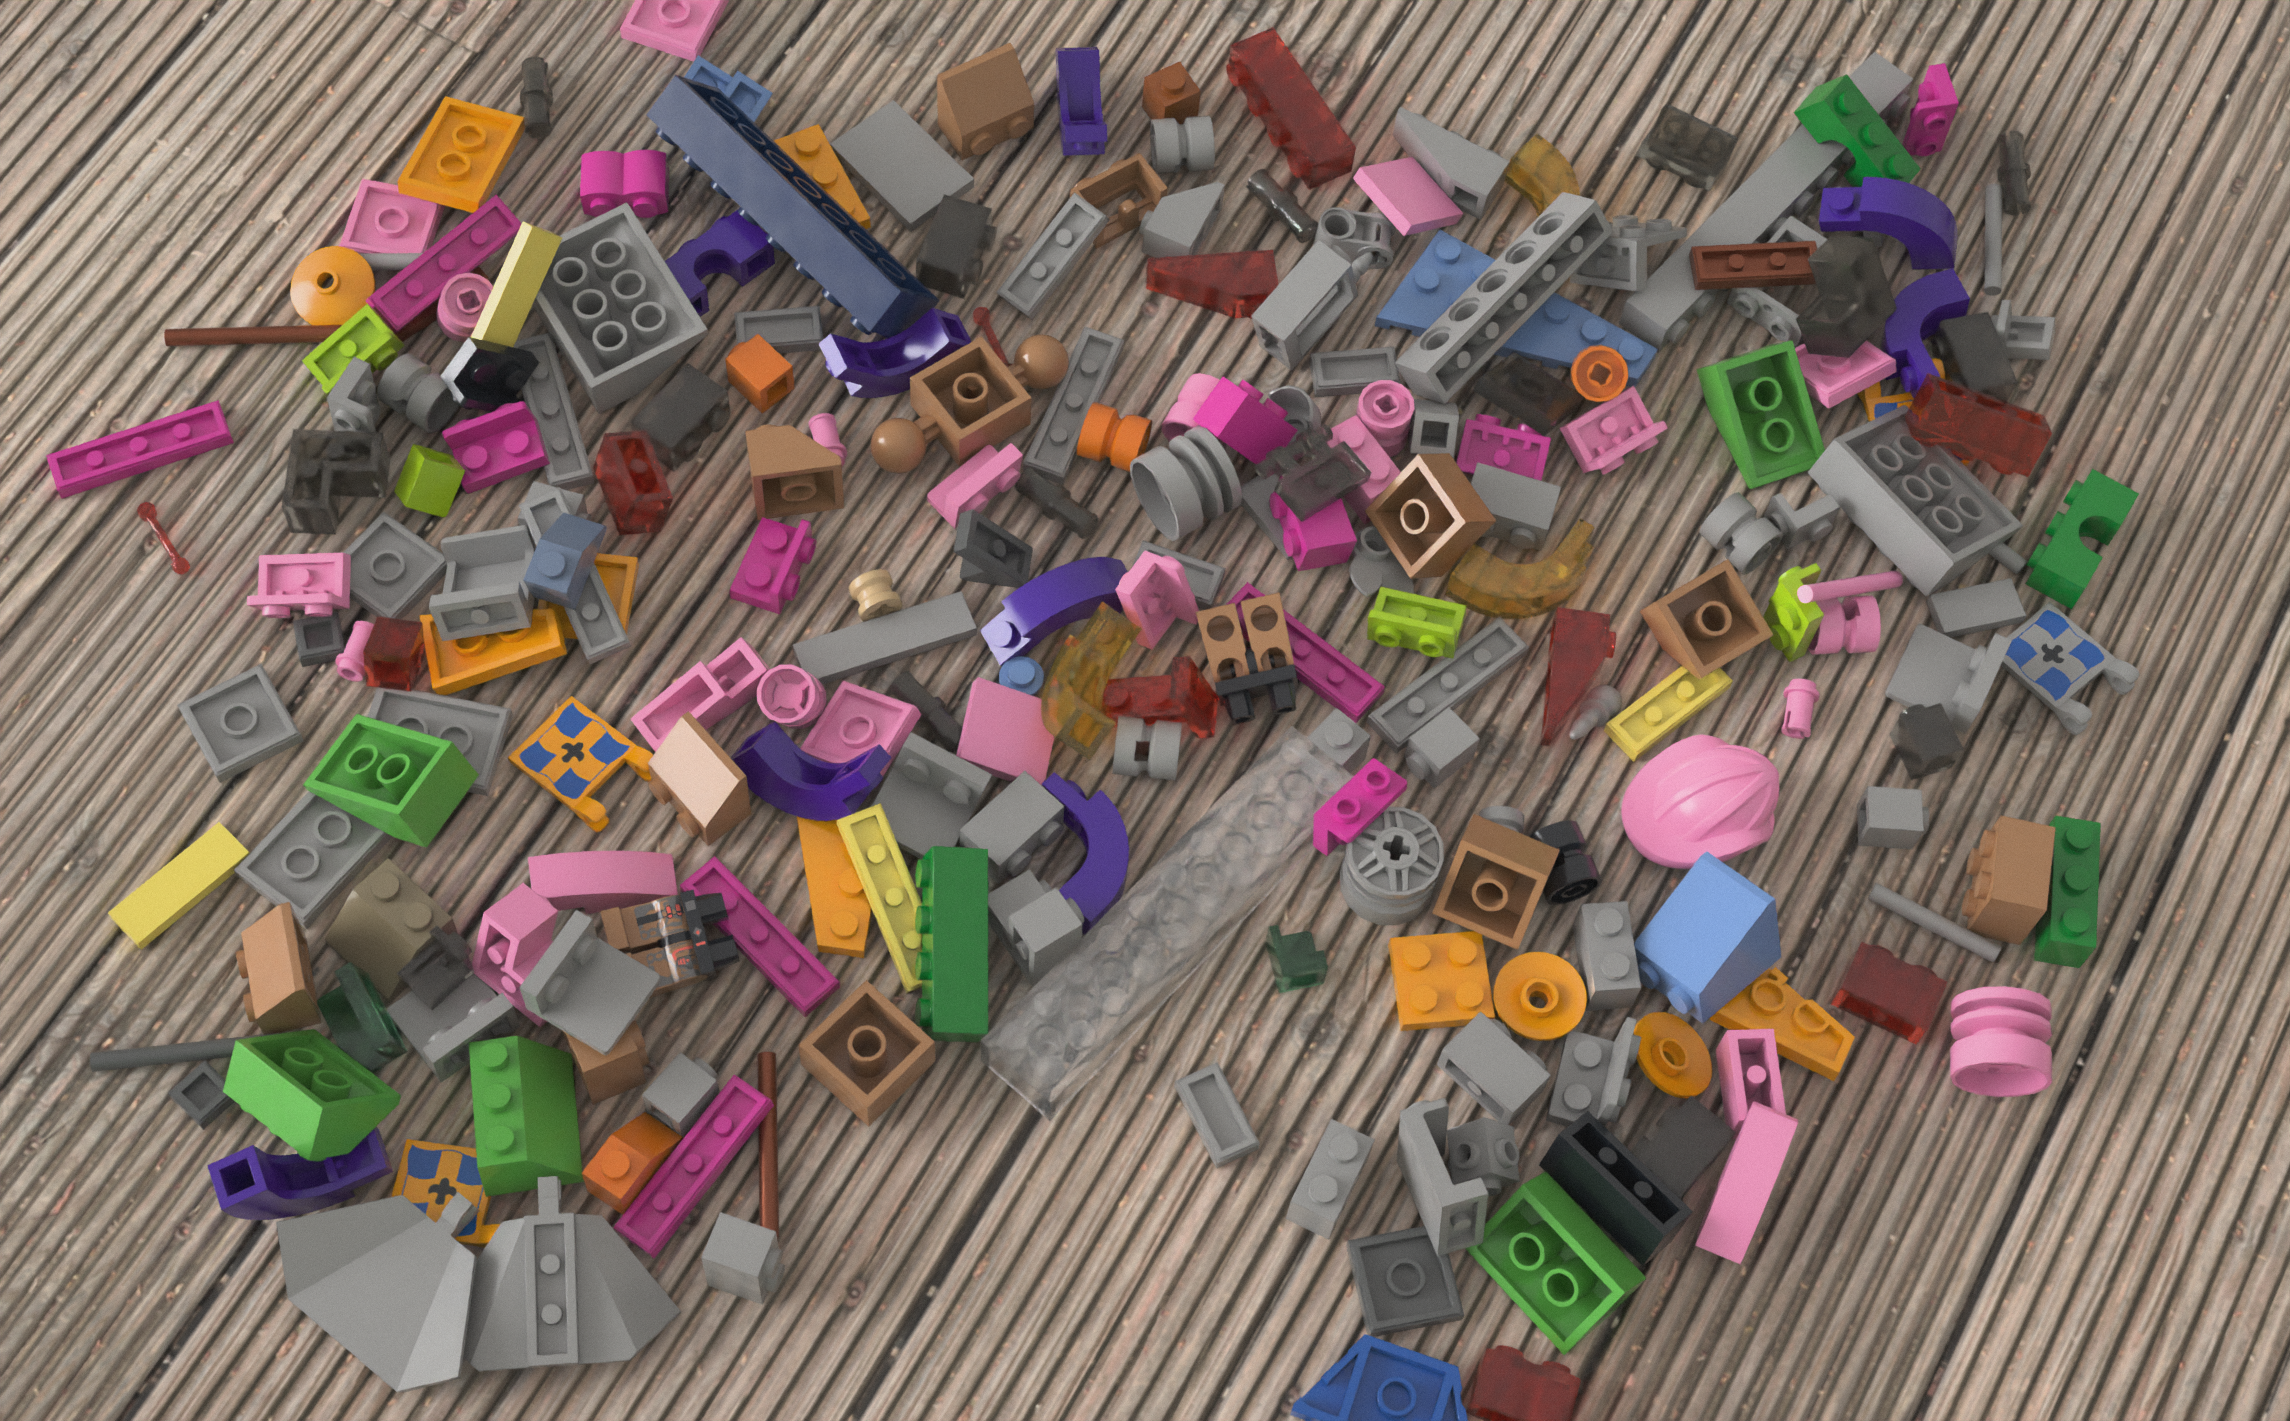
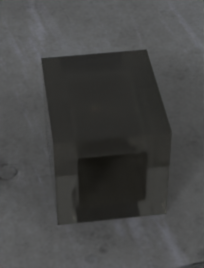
(1926, 740)

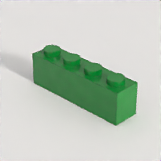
(953, 944)

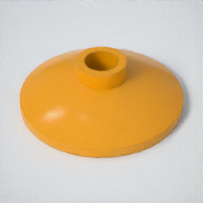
(347, 295)
(1544, 977)
(1673, 1055)

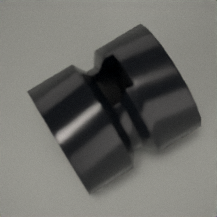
(1573, 871)

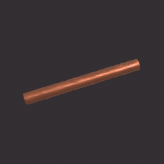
(248, 335)
(768, 1145)

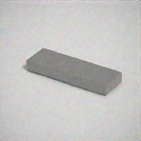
(1053, 256)

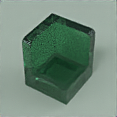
(1295, 960)

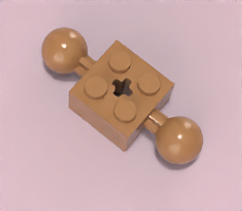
(969, 402)

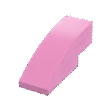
(705, 692)
(602, 878)
(1746, 1182)

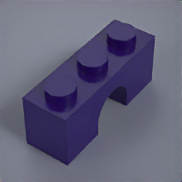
(729, 248)

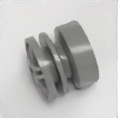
(1186, 483)
(1390, 889)

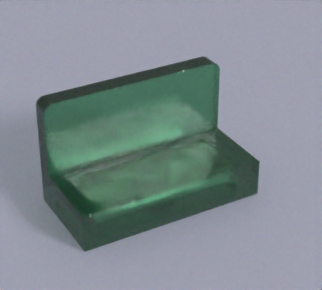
(361, 1020)

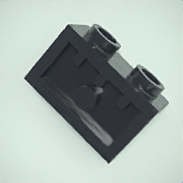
(488, 374)

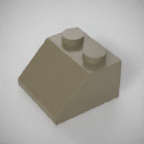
(386, 926)

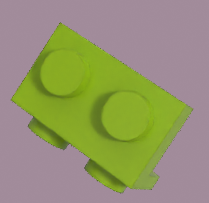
(361, 337)
(1789, 618)
(1416, 622)

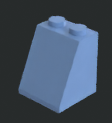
(1709, 939)

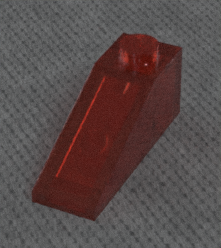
(1218, 282)
(1575, 658)

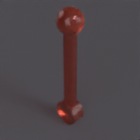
(982, 317)
(148, 513)

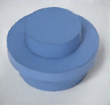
(1022, 675)

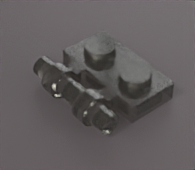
(1319, 482)

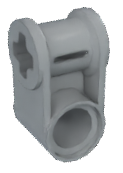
(1357, 234)

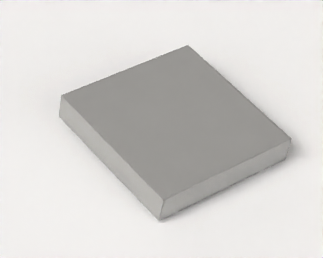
(392, 568)
(240, 723)

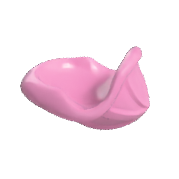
(1700, 800)

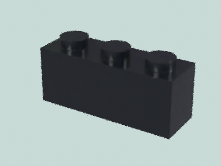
(1615, 1188)

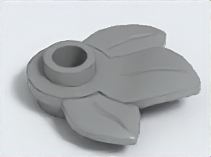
(1376, 565)

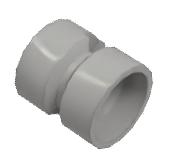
(1182, 144)
(417, 393)
(1738, 530)
(1163, 748)

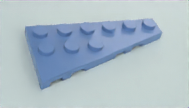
(1550, 335)

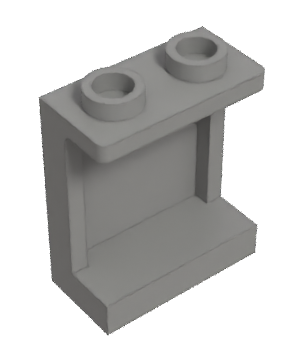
(485, 583)
(1449, 1212)

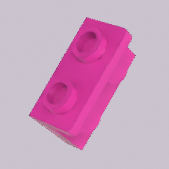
(1932, 113)
(497, 446)
(1504, 448)
(772, 565)
(1356, 806)

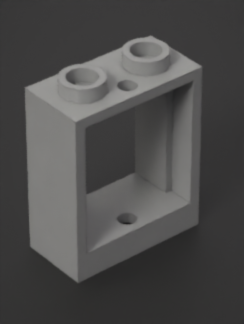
(1305, 304)
(1764, 309)

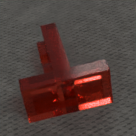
(1173, 698)

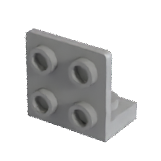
(1623, 256)
(1947, 673)
(929, 795)
(588, 986)
(444, 1033)
(1593, 1076)

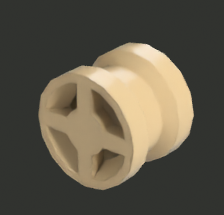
(874, 594)

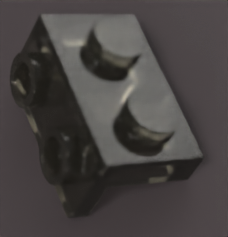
(1687, 147)

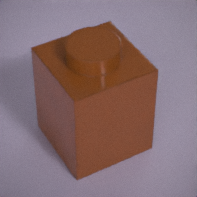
(1171, 94)

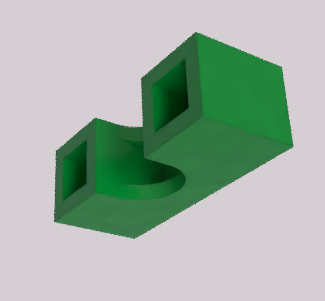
(1844, 115)
(2066, 564)
(2069, 926)

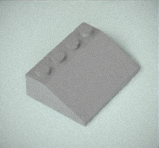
(615, 308)
(1913, 500)

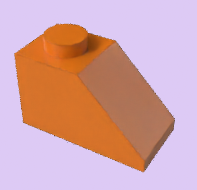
(629, 1161)

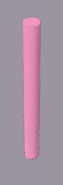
(1849, 586)

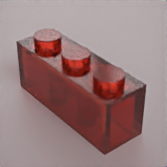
(1977, 426)

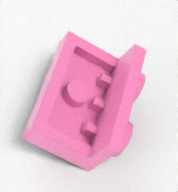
(1611, 431)
(976, 482)
(302, 583)
(1155, 595)

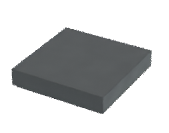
(1403, 1282)

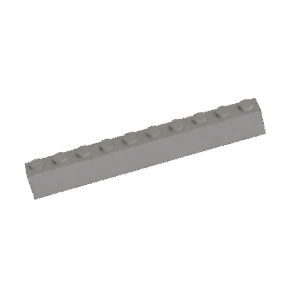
(1757, 210)

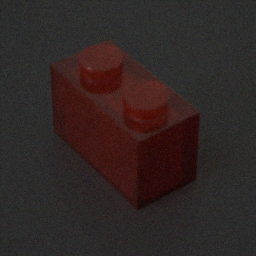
(632, 482)
(1889, 992)

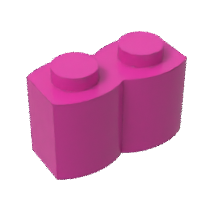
(619, 178)

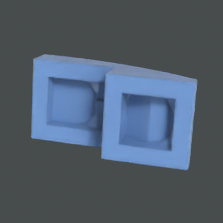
(739, 89)

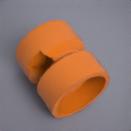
(1599, 373)
(1112, 437)

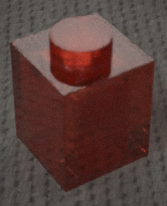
(394, 654)

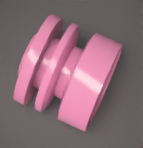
(2001, 1042)

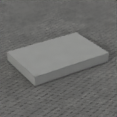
(901, 165)
(472, 726)
(311, 857)

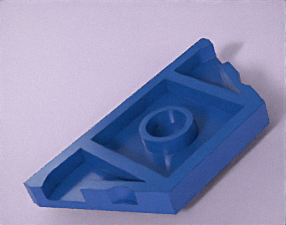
(1384, 1385)

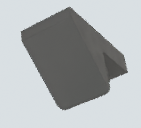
(990, 552)

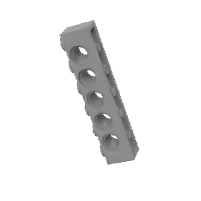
(1504, 297)

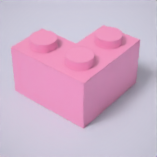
(512, 942)

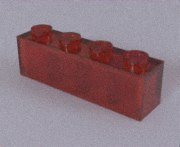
(1290, 108)

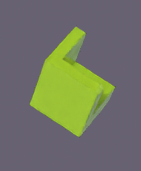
(429, 481)

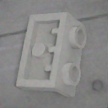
(354, 399)

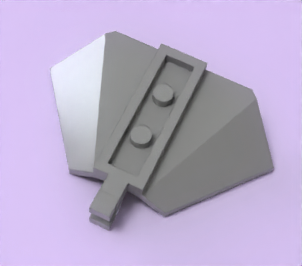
(386, 1285)
(561, 1293)

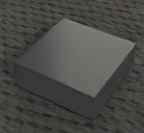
(319, 639)
(202, 1095)

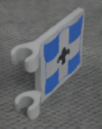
(2060, 660)

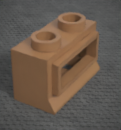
(1116, 181)

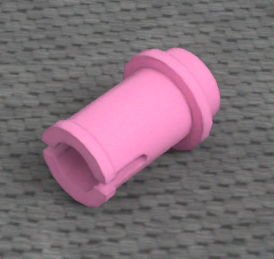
(825, 433)
(351, 662)
(1800, 696)

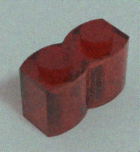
(1518, 1390)

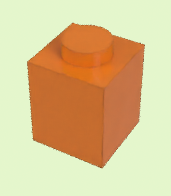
(759, 373)

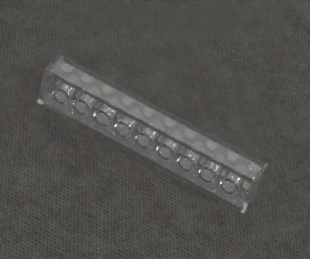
(1164, 926)

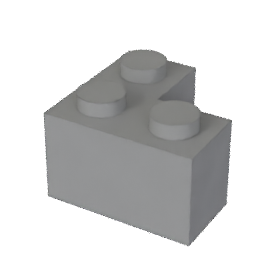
(1034, 924)

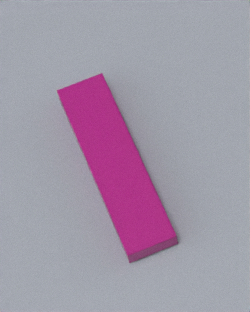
(454, 254)
(139, 449)
(1321, 665)
(765, 939)
(693, 1166)

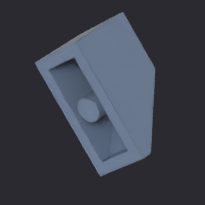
(564, 560)

